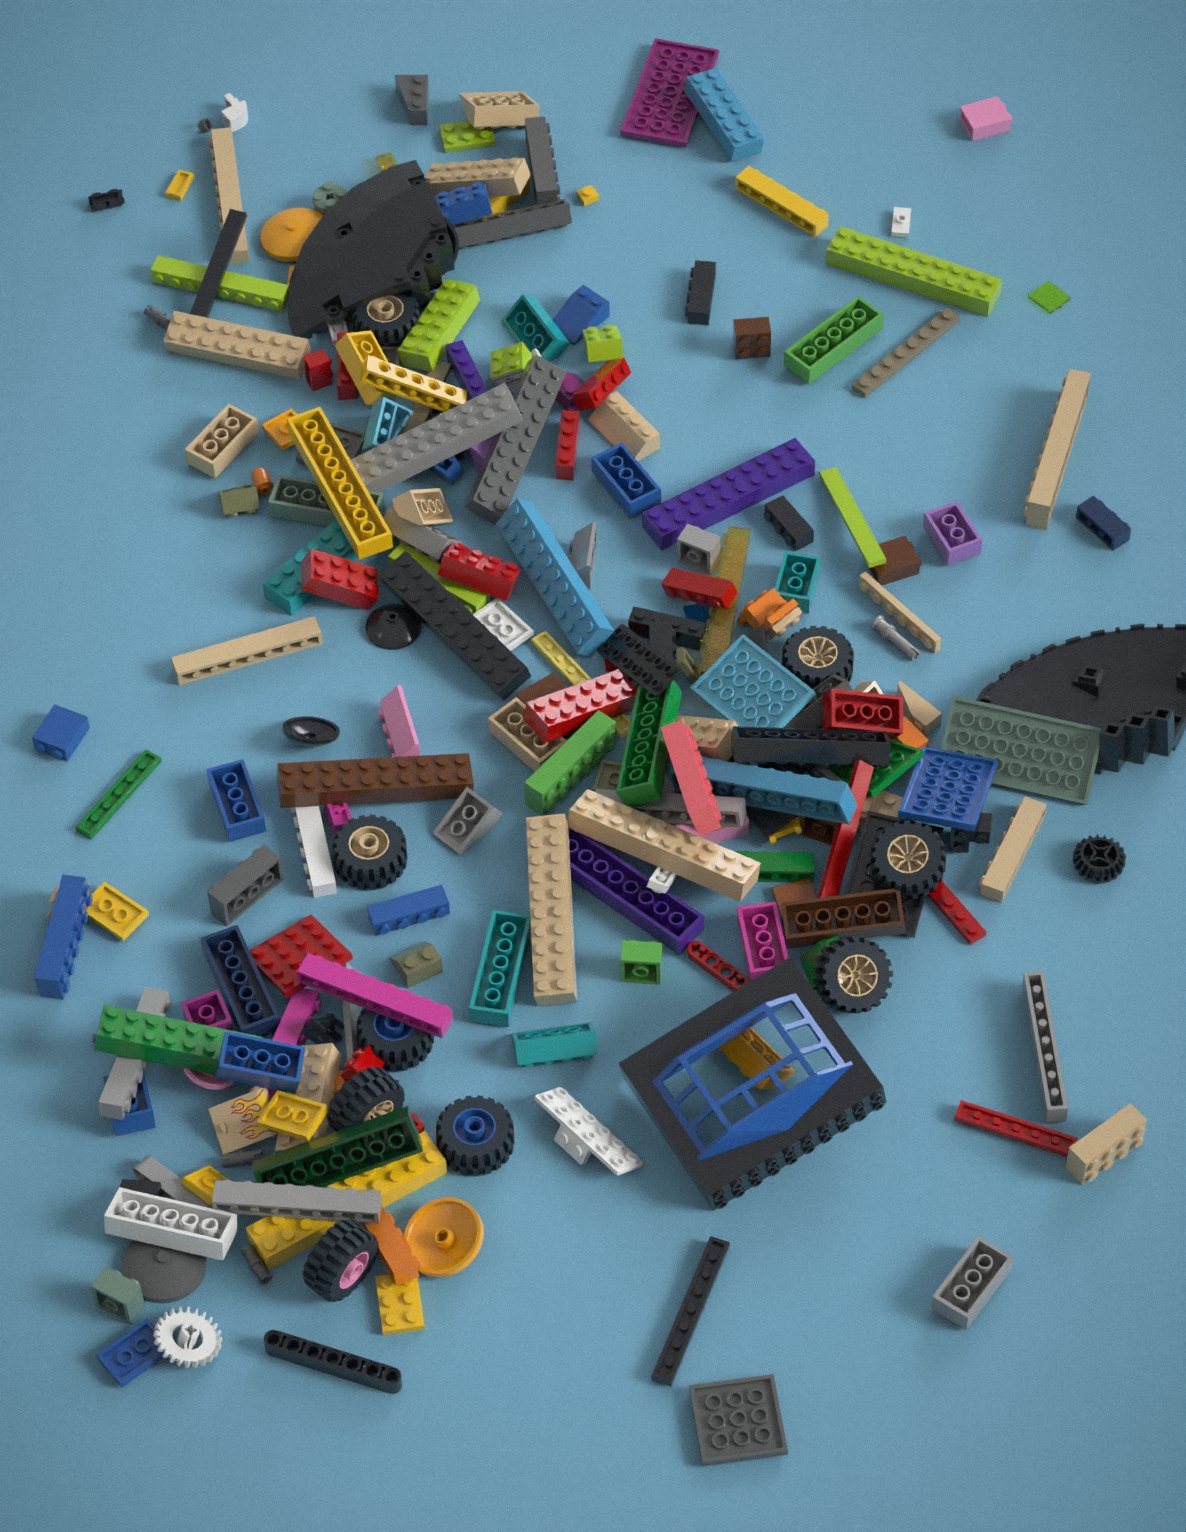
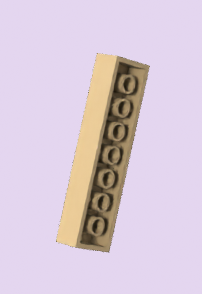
(236, 345)

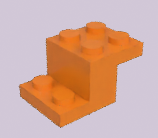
(766, 610)

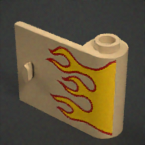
(241, 1120)

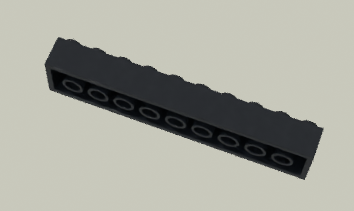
(455, 625)

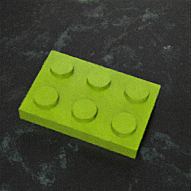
(463, 136)

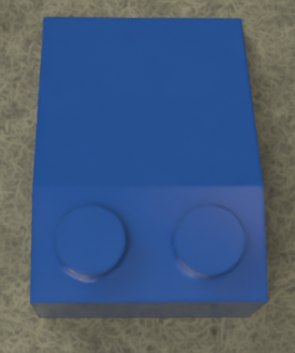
(581, 311)
(140, 1114)

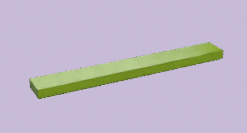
(852, 517)

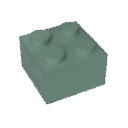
(118, 1295)

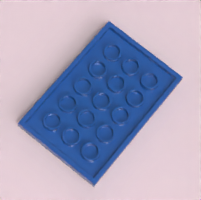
(948, 789)

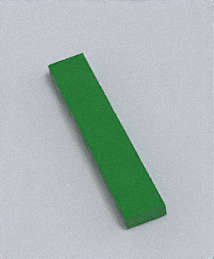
(118, 794)

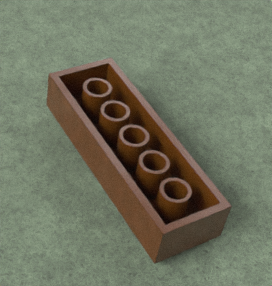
(843, 916)

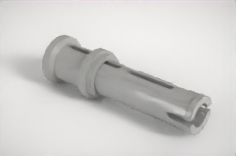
(889, 633)

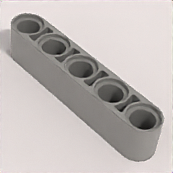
(152, 1170)

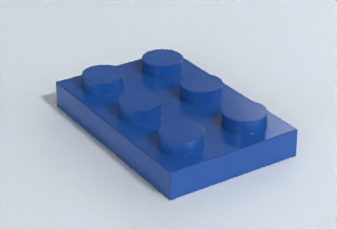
(131, 1353)

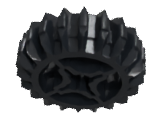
(1099, 864)

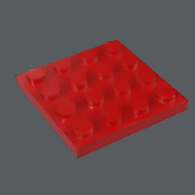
(284, 953)

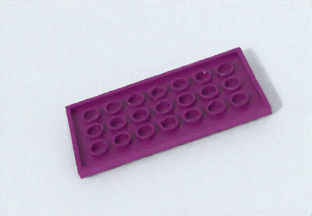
(660, 105)

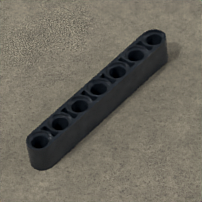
(338, 1369)

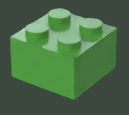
(641, 962)

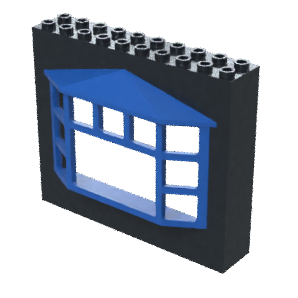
(777, 1130)

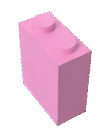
(985, 118)

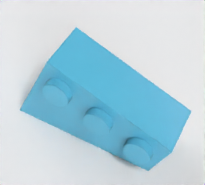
(384, 422)

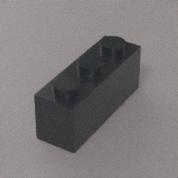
(788, 523)

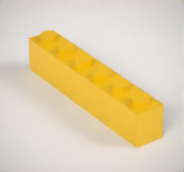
(782, 201)

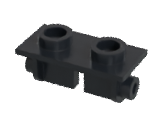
(98, 200)

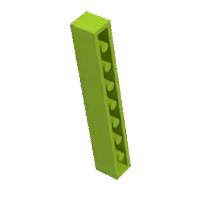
(233, 286)

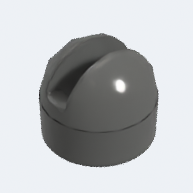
(205, 125)

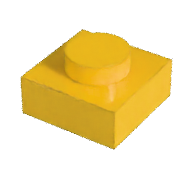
(587, 195)

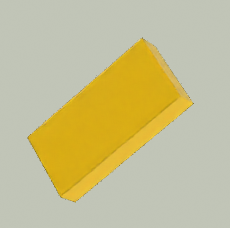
(179, 185)

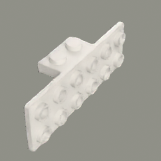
(584, 1134)

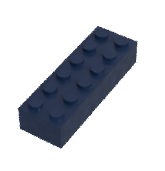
(240, 982)

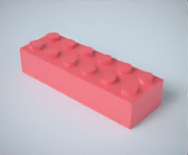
(692, 777)

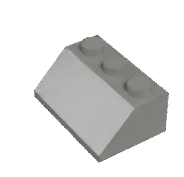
(584, 552)

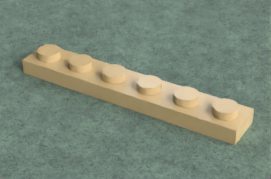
(900, 612)

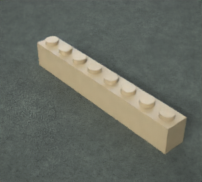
(247, 650)

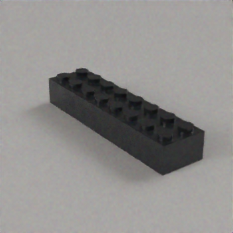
(809, 746)

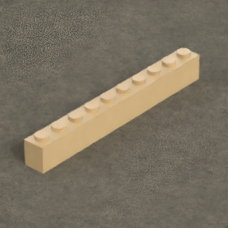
(227, 185)

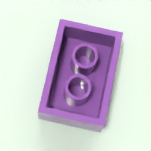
(952, 533)

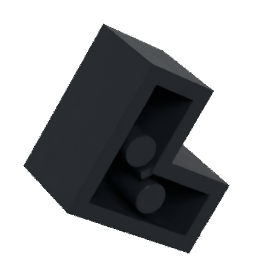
(960, 838)

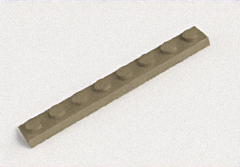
(905, 352)

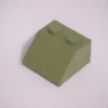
(238, 500)
(417, 963)

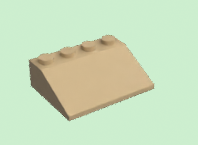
(498, 108)

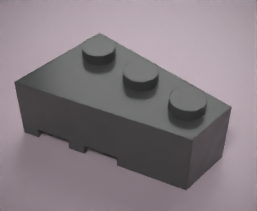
(414, 96)

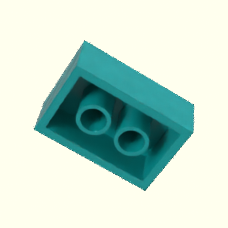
(798, 579)

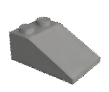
(467, 821)

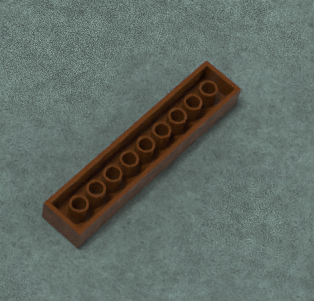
(373, 780)

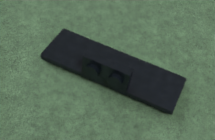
(639, 660)

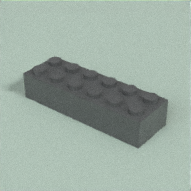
(541, 161)

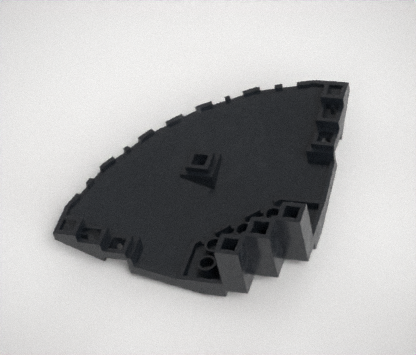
(389, 246)
(1110, 680)

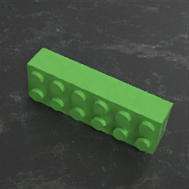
(833, 340)
(570, 763)

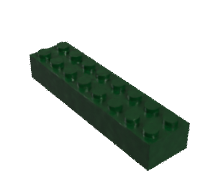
(343, 1152)

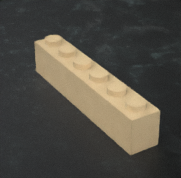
(1013, 849)

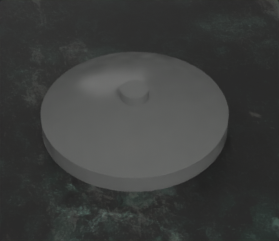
(163, 1272)

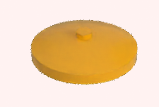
(287, 231)
(444, 1236)

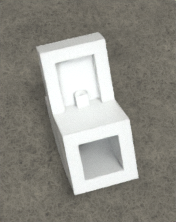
(235, 113)

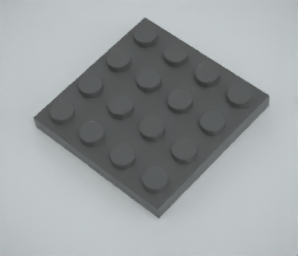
(738, 1420)

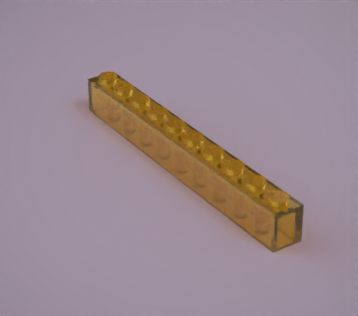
(722, 621)

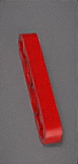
(716, 969)

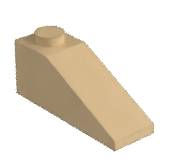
(918, 710)

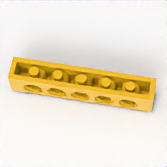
(411, 385)

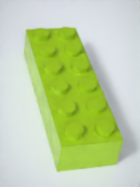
(438, 325)

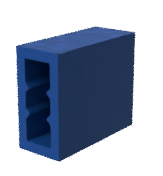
(60, 732)

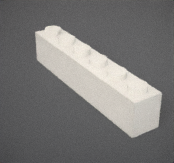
(314, 850)

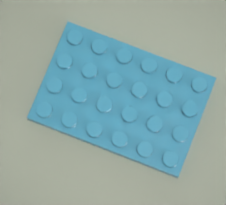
(752, 687)

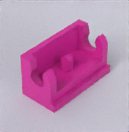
(337, 816)

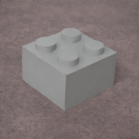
(698, 549)

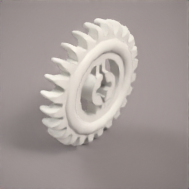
(196, 1326)

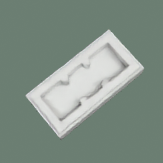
(901, 222)

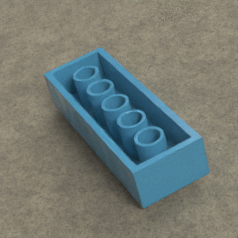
(724, 114)

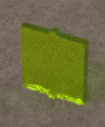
(1049, 297)

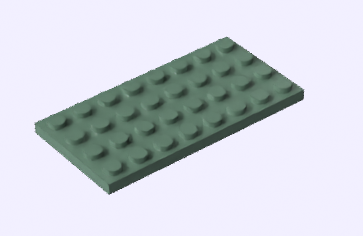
(1031, 749)

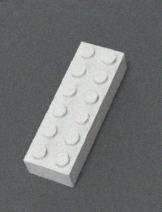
(170, 1223)

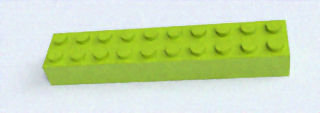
(913, 271)

